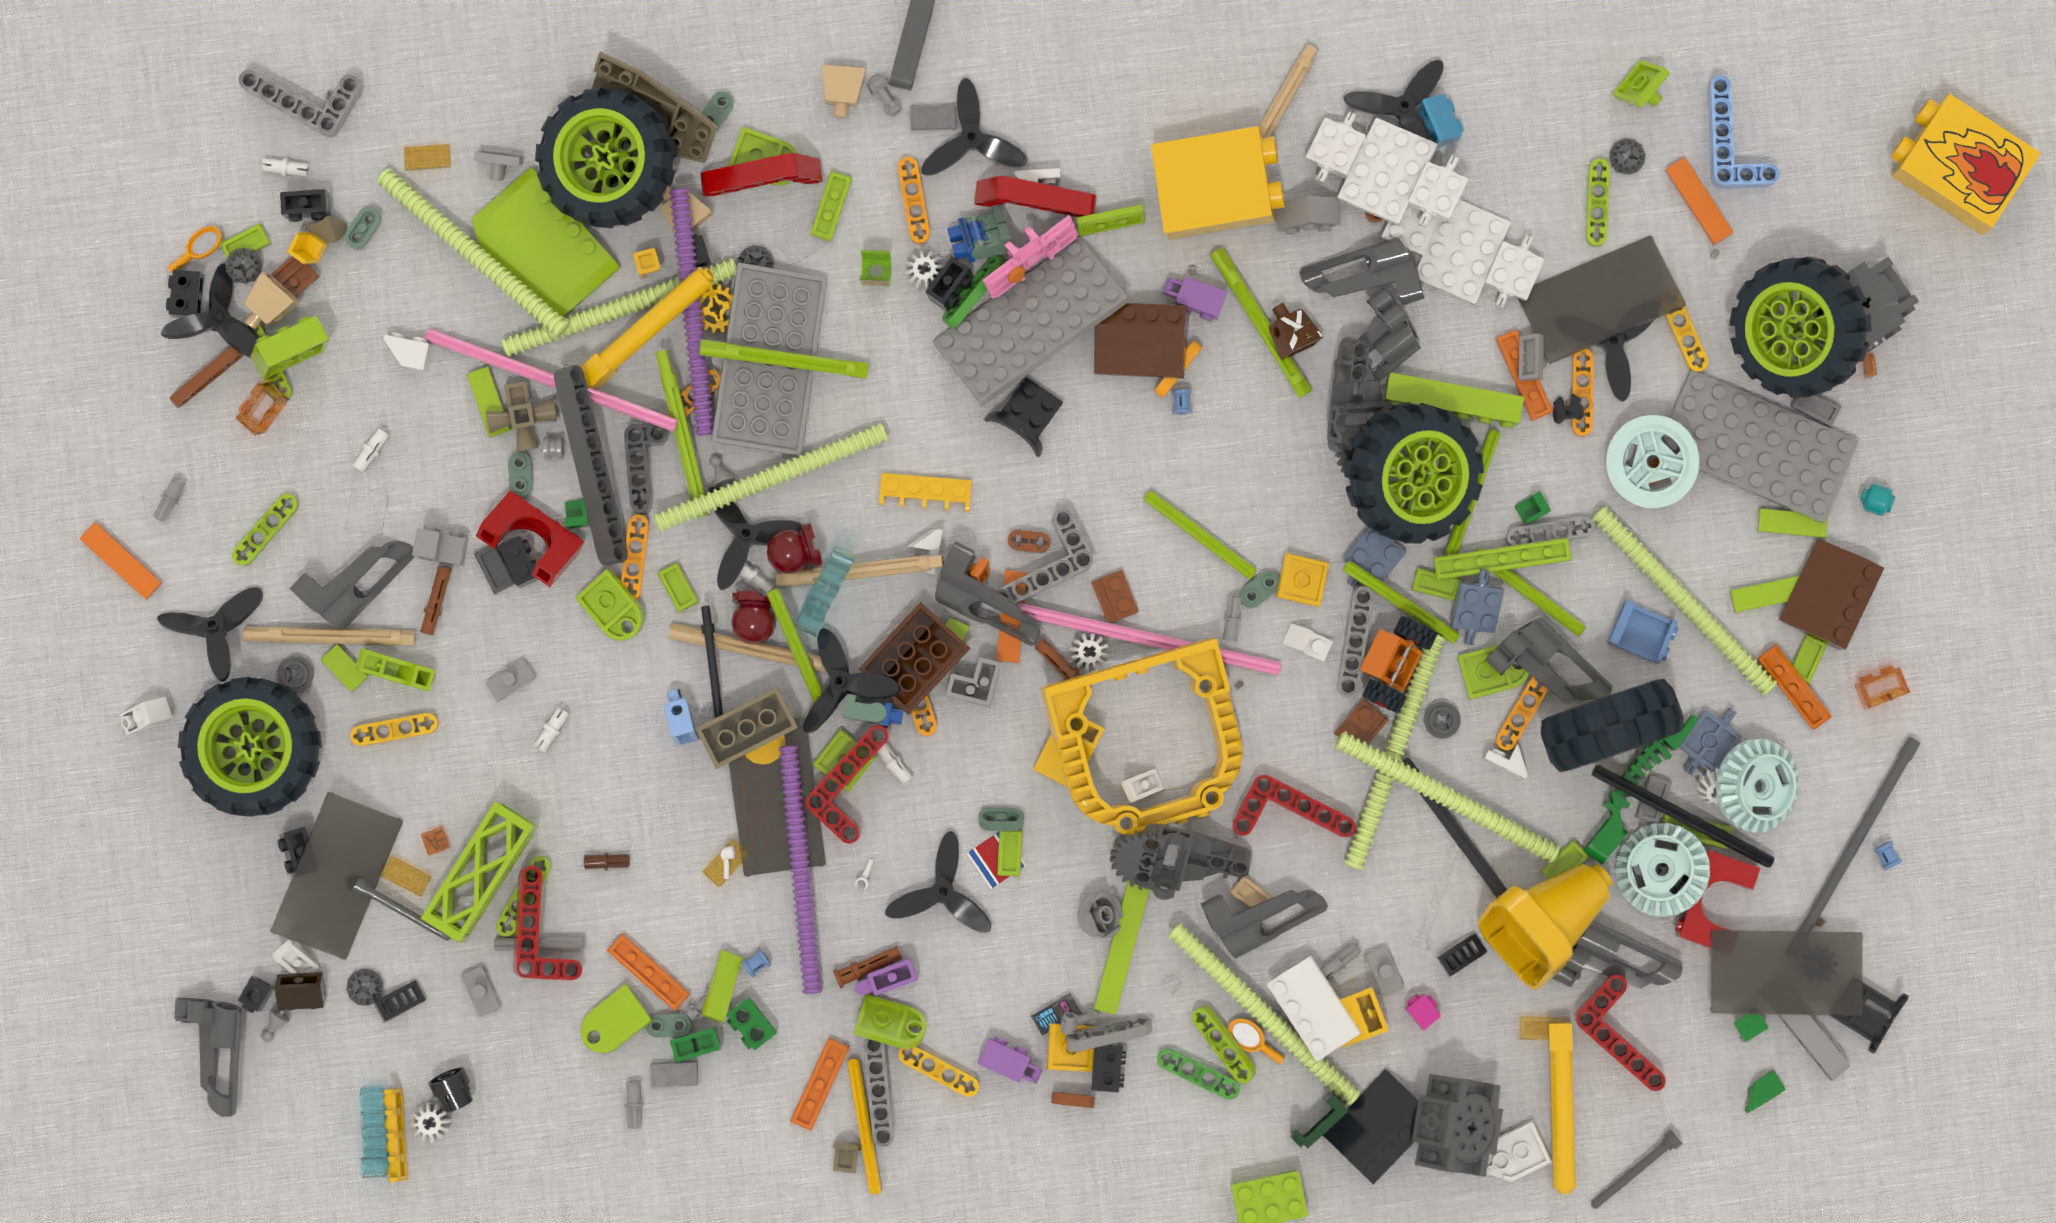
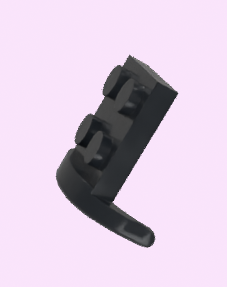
(1028, 413)
(1876, 1017)

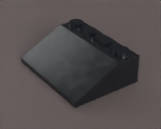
(1376, 1127)

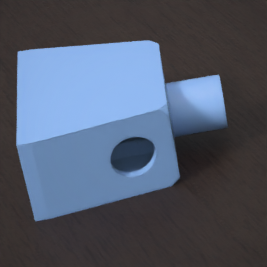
(682, 725)

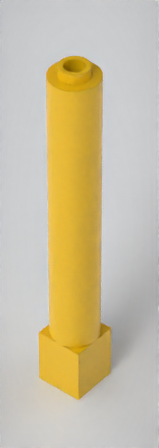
(605, 364)
(1562, 1107)

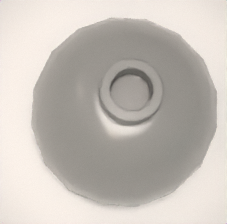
(1100, 915)

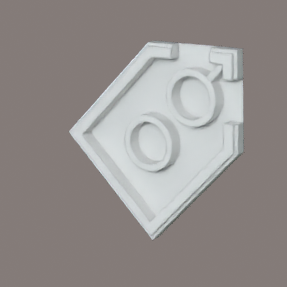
(1518, 1154)

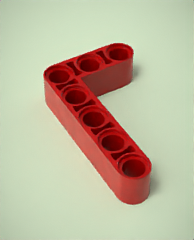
(761, 172)
(1035, 195)
(843, 779)
(1291, 805)
(532, 933)
(1615, 1038)

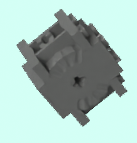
(1886, 300)
(1457, 1125)

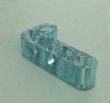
(825, 590)
(374, 1140)

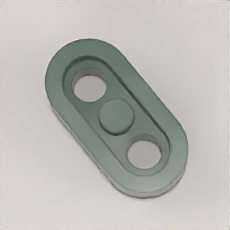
(718, 112)
(361, 227)
(520, 474)
(1260, 589)
(1001, 819)
(668, 1026)

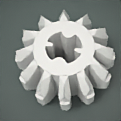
(920, 263)
(1088, 644)
(1707, 787)
(428, 1114)

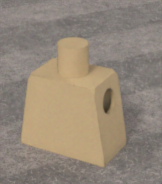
(842, 87)
(699, 214)
(269, 301)

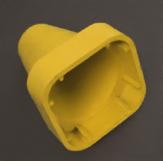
(1542, 924)

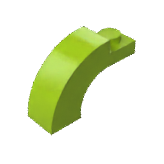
(395, 670)

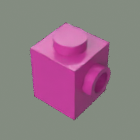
(1423, 1010)

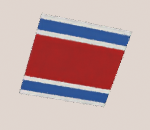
(986, 860)

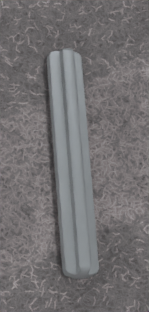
(544, 943)

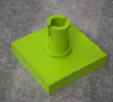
(1641, 84)

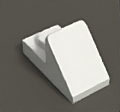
(1046, 176)
(929, 544)
(1307, 642)
(1513, 765)
(1142, 785)
(295, 958)

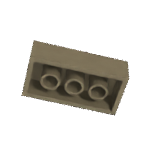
(747, 727)

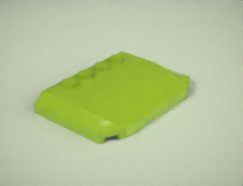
(542, 245)

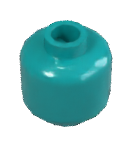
(1877, 499)

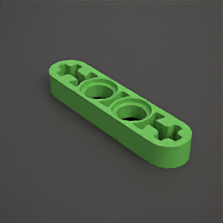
(971, 296)
(1196, 1077)

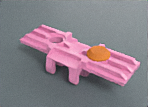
(1024, 258)

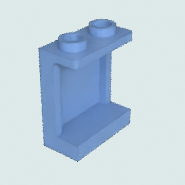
(1642, 632)

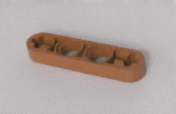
(205, 377)

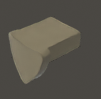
(329, 229)
(846, 1156)

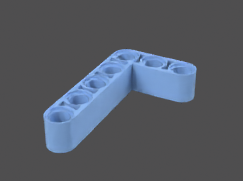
(1726, 143)

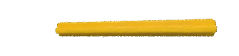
(864, 1126)

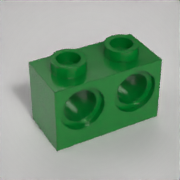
(755, 1020)
(695, 1044)

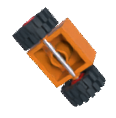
(1393, 662)

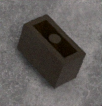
(300, 991)

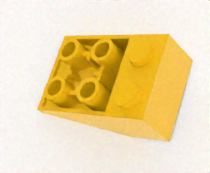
(1049, 759)
(1365, 1013)

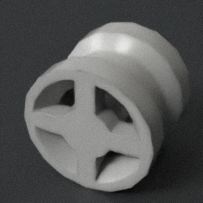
(553, 448)

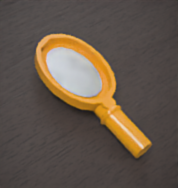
(199, 246)
(1252, 1039)

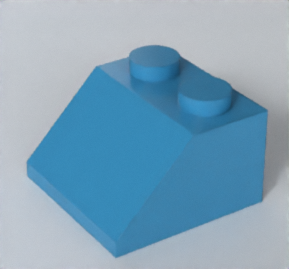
(1440, 121)

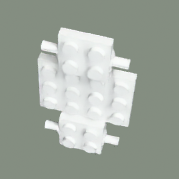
(1387, 170)
(1468, 253)

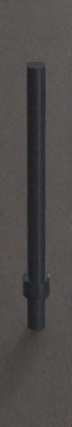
(708, 629)

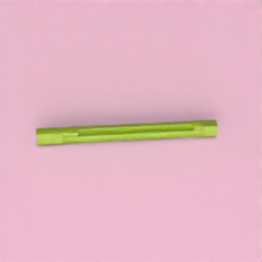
(1259, 320)
(785, 359)
(682, 431)

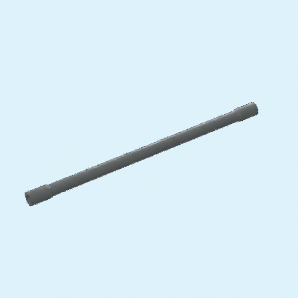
(1905, 756)

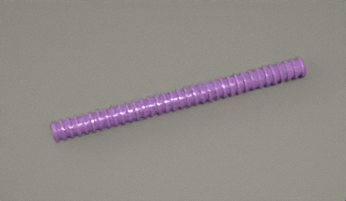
(692, 313)
(800, 869)

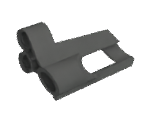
(1386, 263)
(1391, 334)
(966, 595)
(340, 599)
(1533, 647)
(1244, 929)
(1597, 952)
(218, 1028)

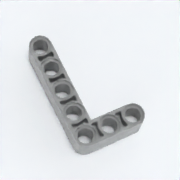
(301, 105)
(1050, 570)

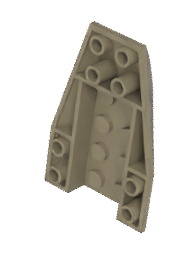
(687, 124)

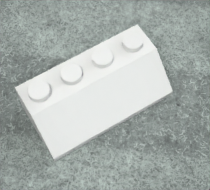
(1314, 1008)

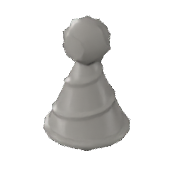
(721, 477)
(276, 1020)

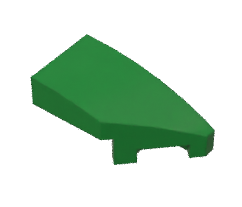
(1764, 1090)

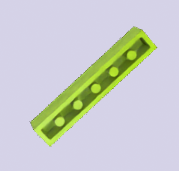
(1456, 399)

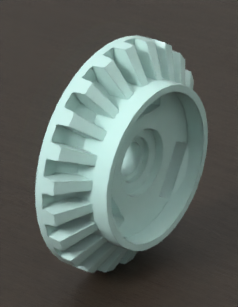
(1634, 480)
(1738, 795)
(1656, 897)

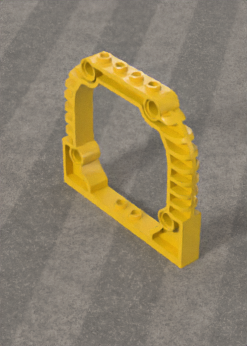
(1069, 697)

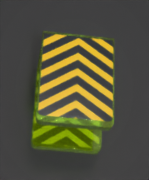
(871, 258)

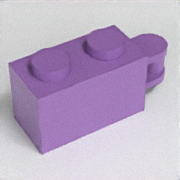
(1197, 297)
(888, 978)
(1008, 1061)

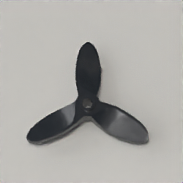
(1417, 90)
(987, 145)
(216, 319)
(1616, 361)
(738, 550)
(216, 627)
(842, 682)
(957, 904)

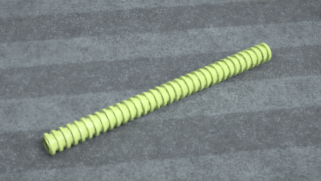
(472, 252)
(608, 311)
(770, 477)
(1684, 601)
(1395, 749)
(1447, 797)
(1262, 1013)

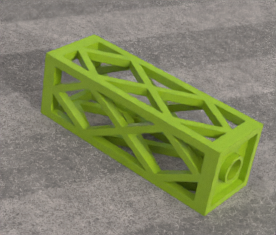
(482, 898)

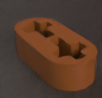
(1029, 535)
(1073, 1099)

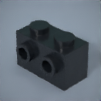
(305, 204)
(949, 284)
(185, 293)
(519, 560)
(292, 844)
(1107, 1068)

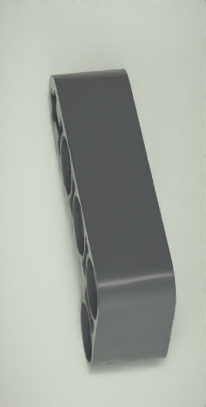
(643, 468)

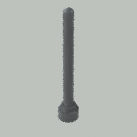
(363, 888)
(1669, 1142)

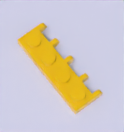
(925, 489)
(396, 1134)

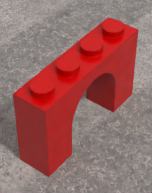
(515, 514)
(1694, 924)

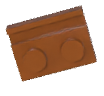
(295, 276)
(1115, 597)
(1363, 722)

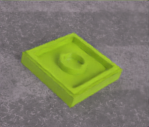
(834, 753)

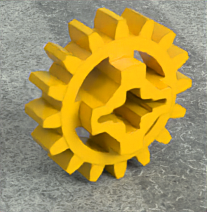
(712, 294)

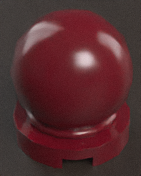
(793, 550)
(753, 618)

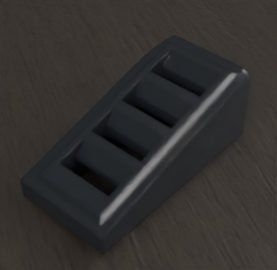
(1445, 963)
(387, 1017)

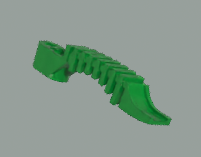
(1612, 831)

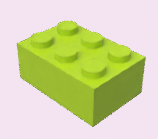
(289, 346)
(1269, 1198)

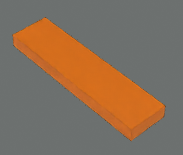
(1699, 201)
(1532, 391)
(120, 560)
(1008, 646)
(1794, 687)
(648, 972)
(820, 1084)

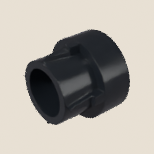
(452, 1089)

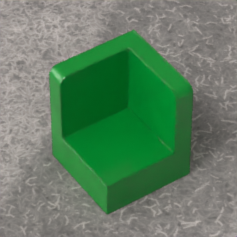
(1532, 508)
(576, 514)
(1750, 1026)

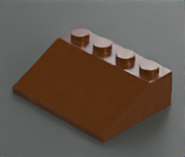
(1142, 341)
(1831, 594)
(916, 656)

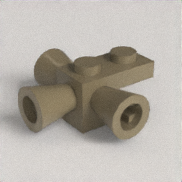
(521, 415)

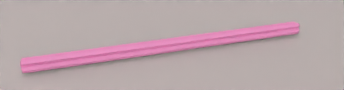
(548, 378)
(1143, 637)

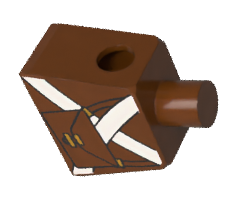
(1293, 331)

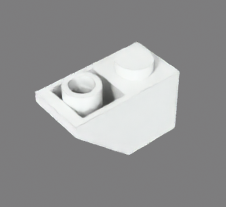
(410, 353)
(145, 715)

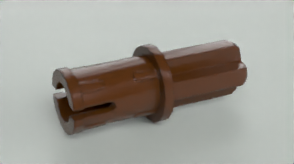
(606, 861)

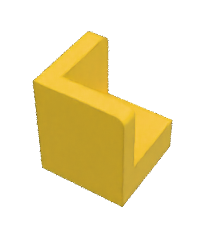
(307, 247)
(646, 262)

